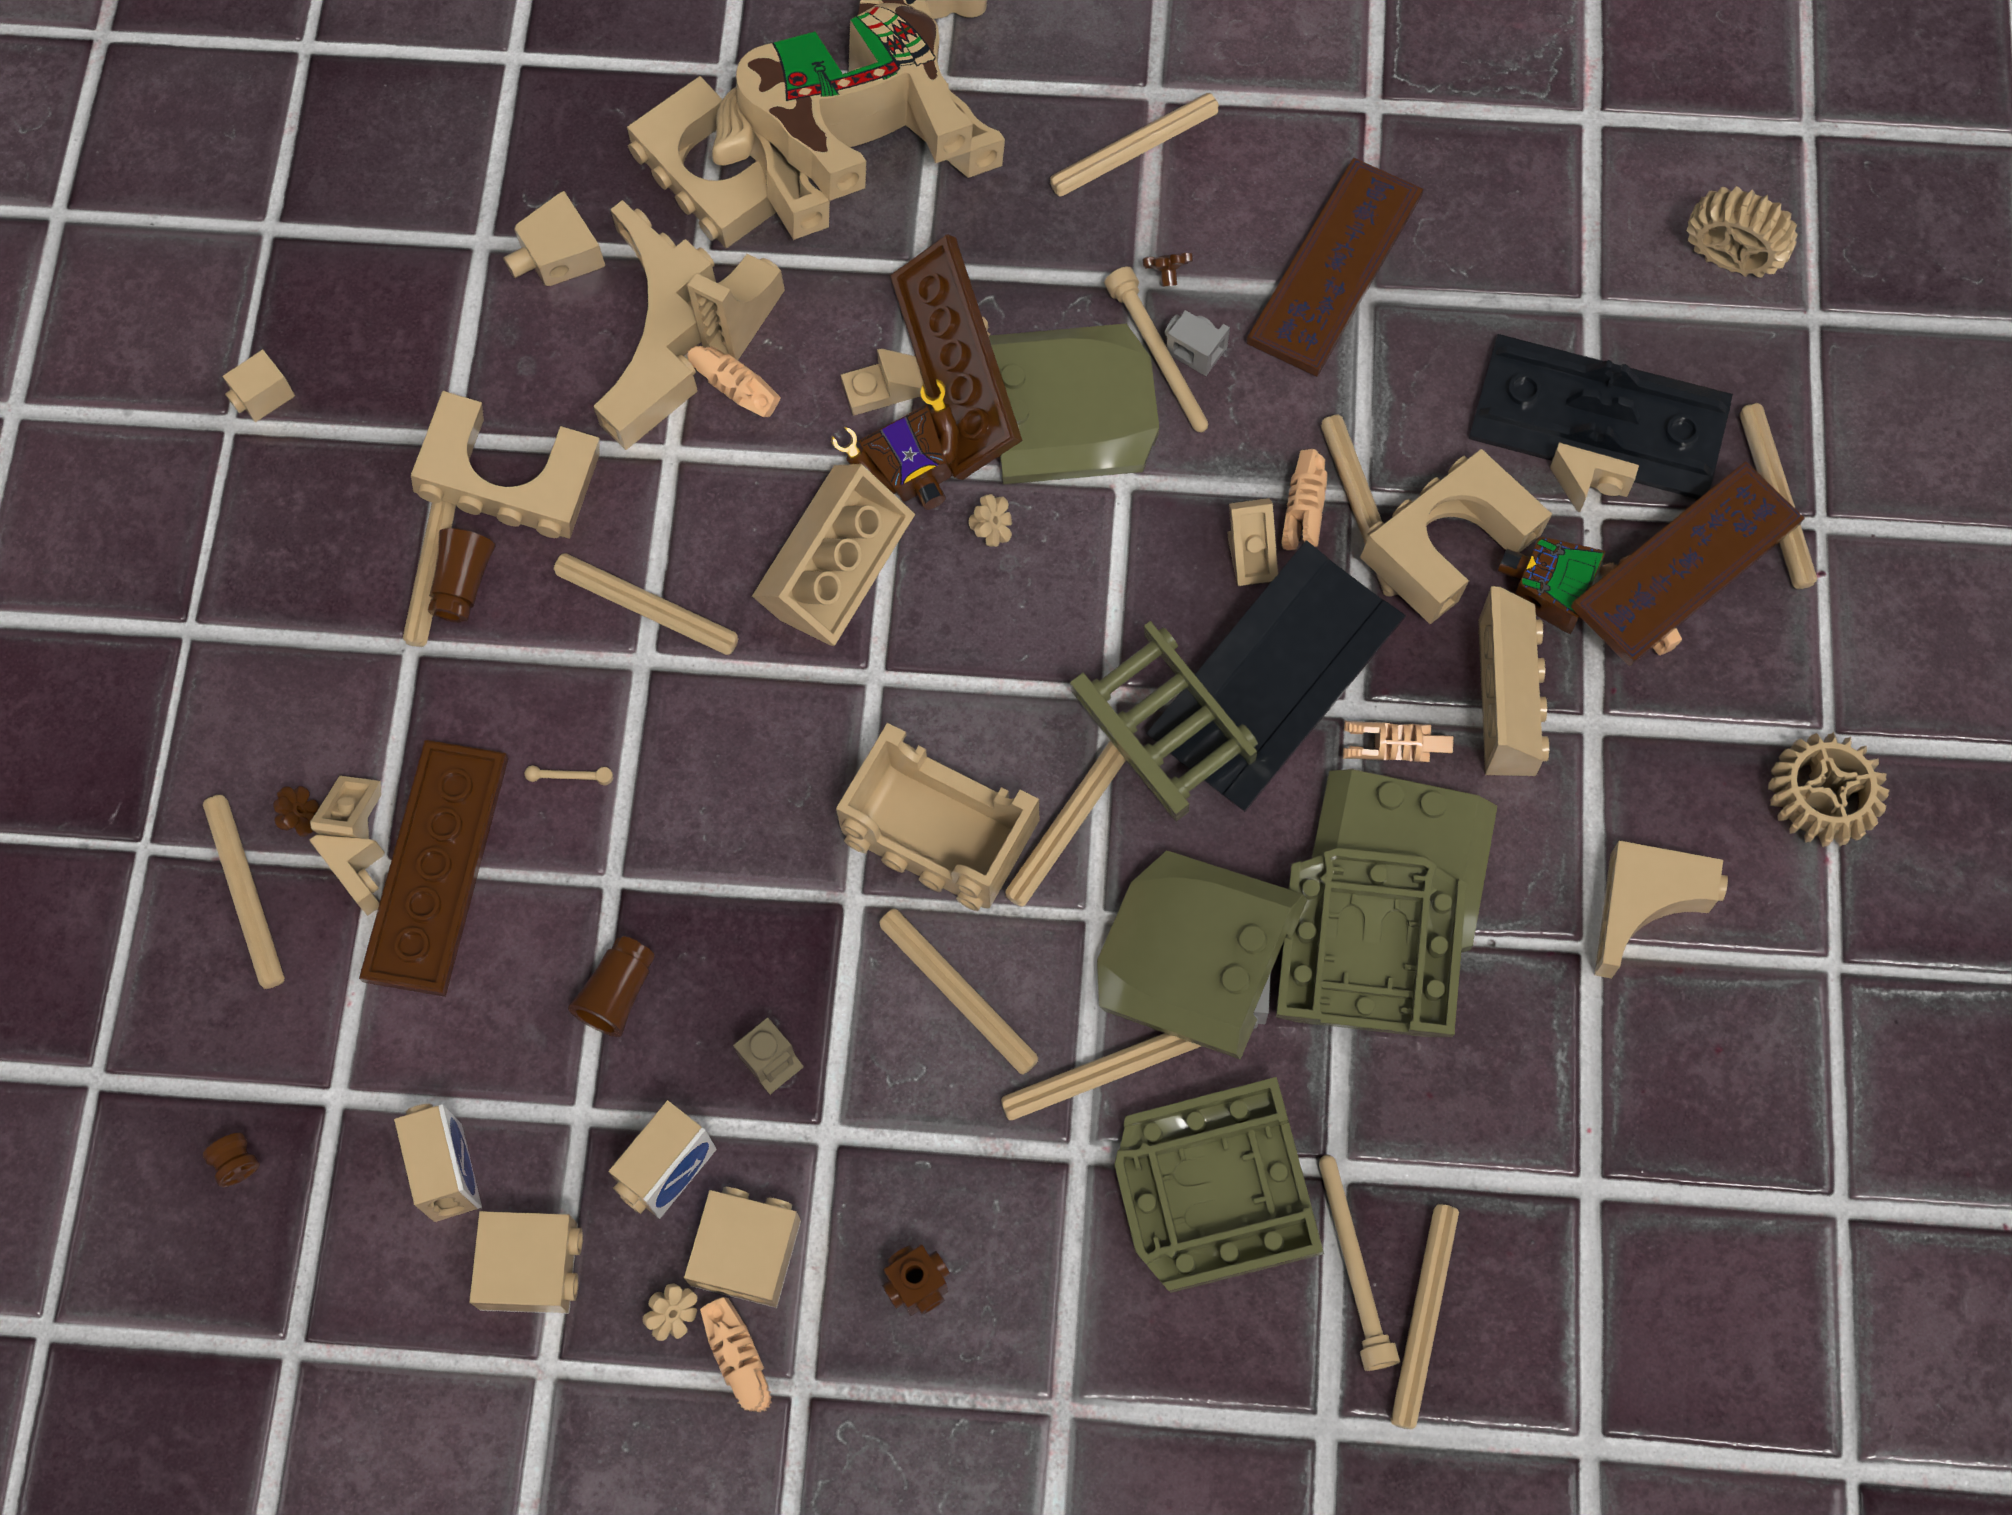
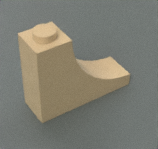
(737, 306)
(1649, 885)

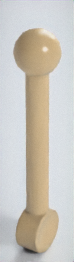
(602, 775)

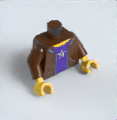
(911, 452)

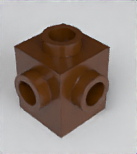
(922, 1295)

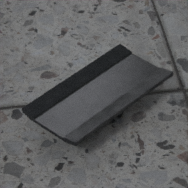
(1555, 396)
(1283, 669)

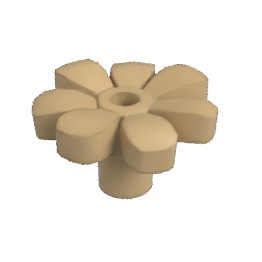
(991, 520)
(670, 1311)

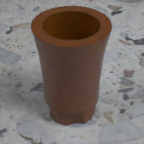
(458, 573)
(613, 987)

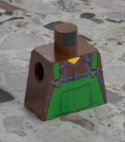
(1553, 578)

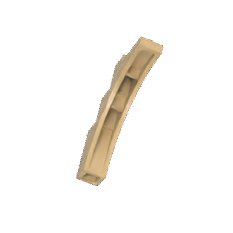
(659, 373)

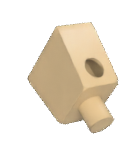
(555, 244)

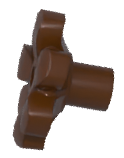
(1167, 265)
(295, 810)

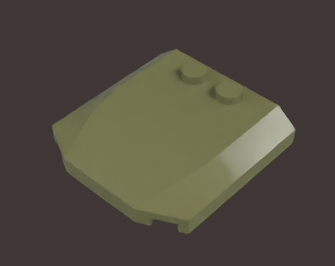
(1078, 402)
(1413, 820)
(1374, 944)
(1195, 951)
(1216, 1187)

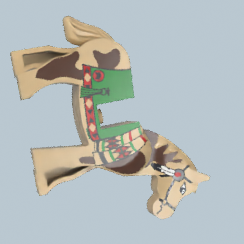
(805, 114)

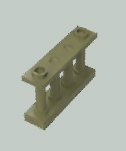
(1148, 759)

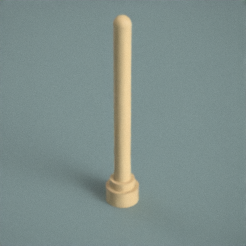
(1123, 286)
(1377, 1349)

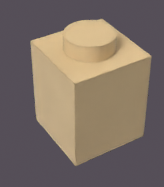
(257, 386)

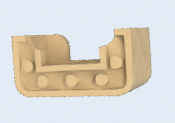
(935, 821)

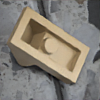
(883, 384)
(1581, 469)
(1253, 541)
(347, 808)
(348, 861)

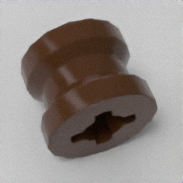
(231, 1159)

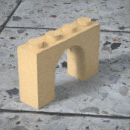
(664, 139)
(1473, 491)
(545, 503)

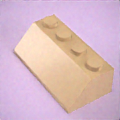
(834, 553)
(1511, 685)

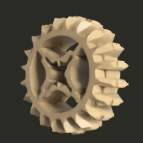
(1742, 232)
(1826, 761)

